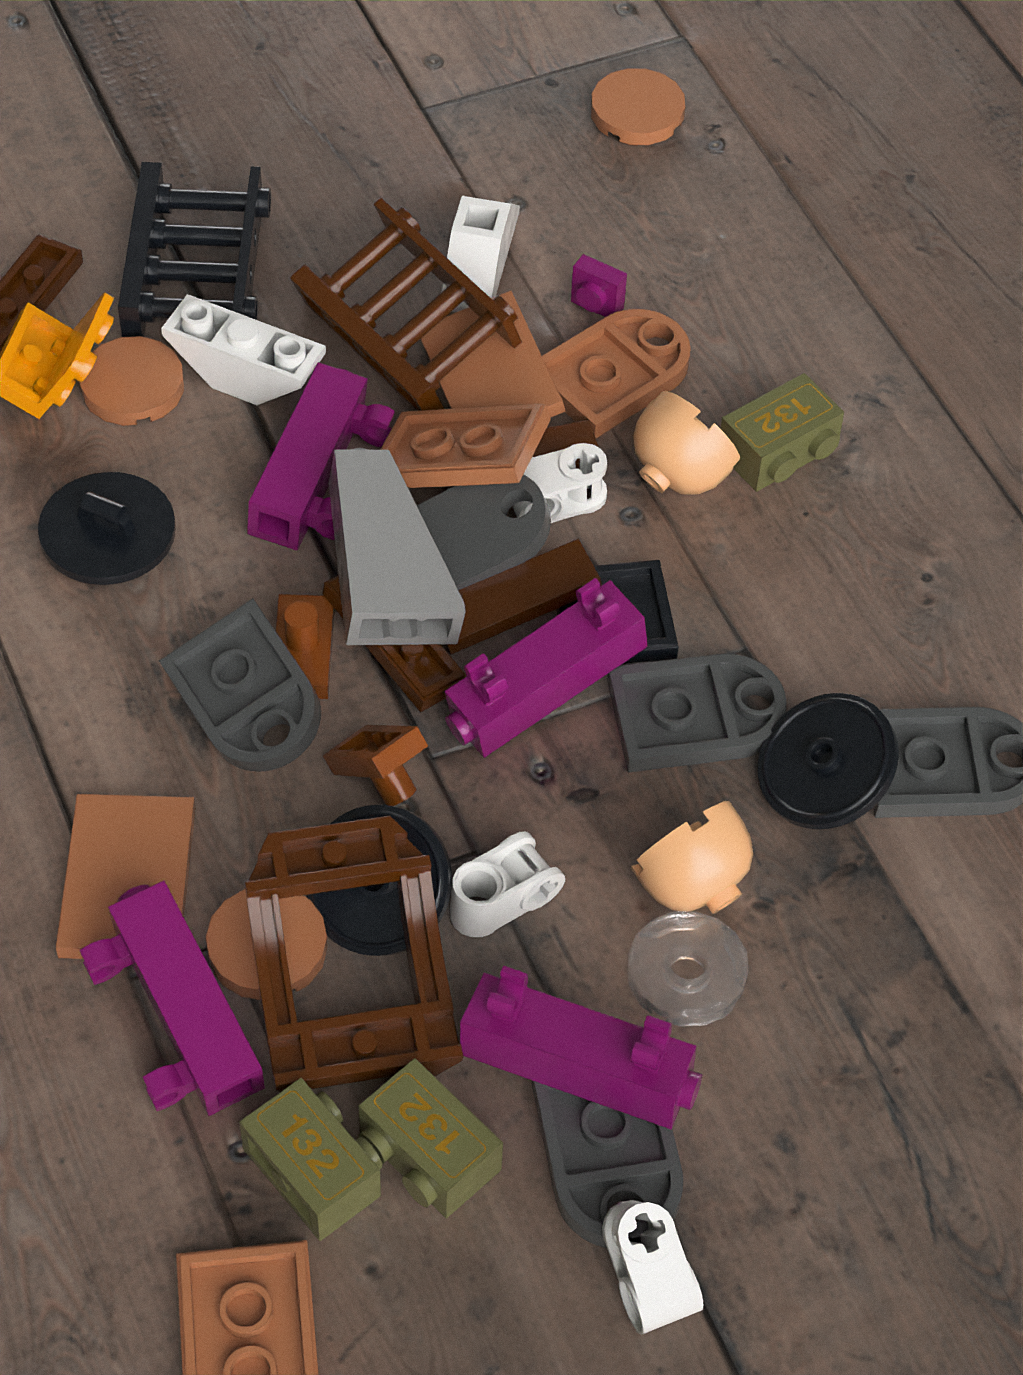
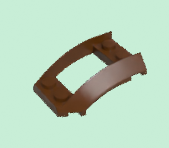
(361, 1043)

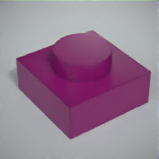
(598, 286)

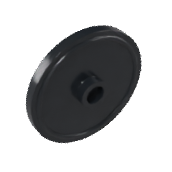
(106, 528)
(828, 761)
(370, 916)

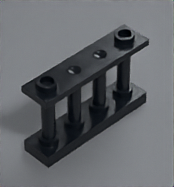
(152, 233)

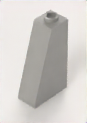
(386, 559)

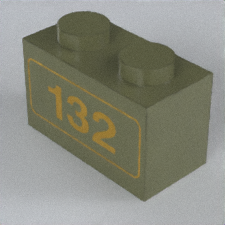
(783, 431)
(430, 1139)
(312, 1157)

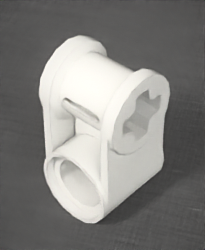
(565, 485)
(511, 880)
(652, 1275)

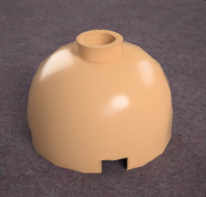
(680, 448)
(698, 862)

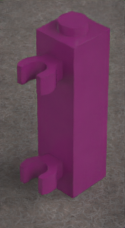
(300, 468)
(545, 668)
(184, 995)
(580, 1049)

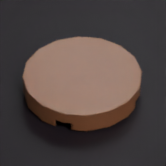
(638, 106)
(133, 381)
(232, 949)

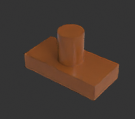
(306, 629)
(379, 755)

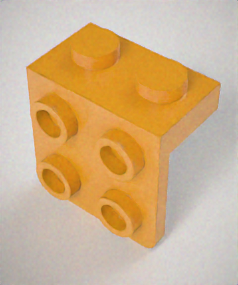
(47, 356)

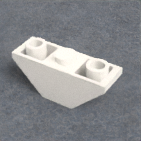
(482, 241)
(240, 352)

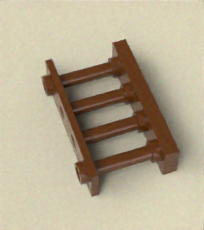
(389, 353)

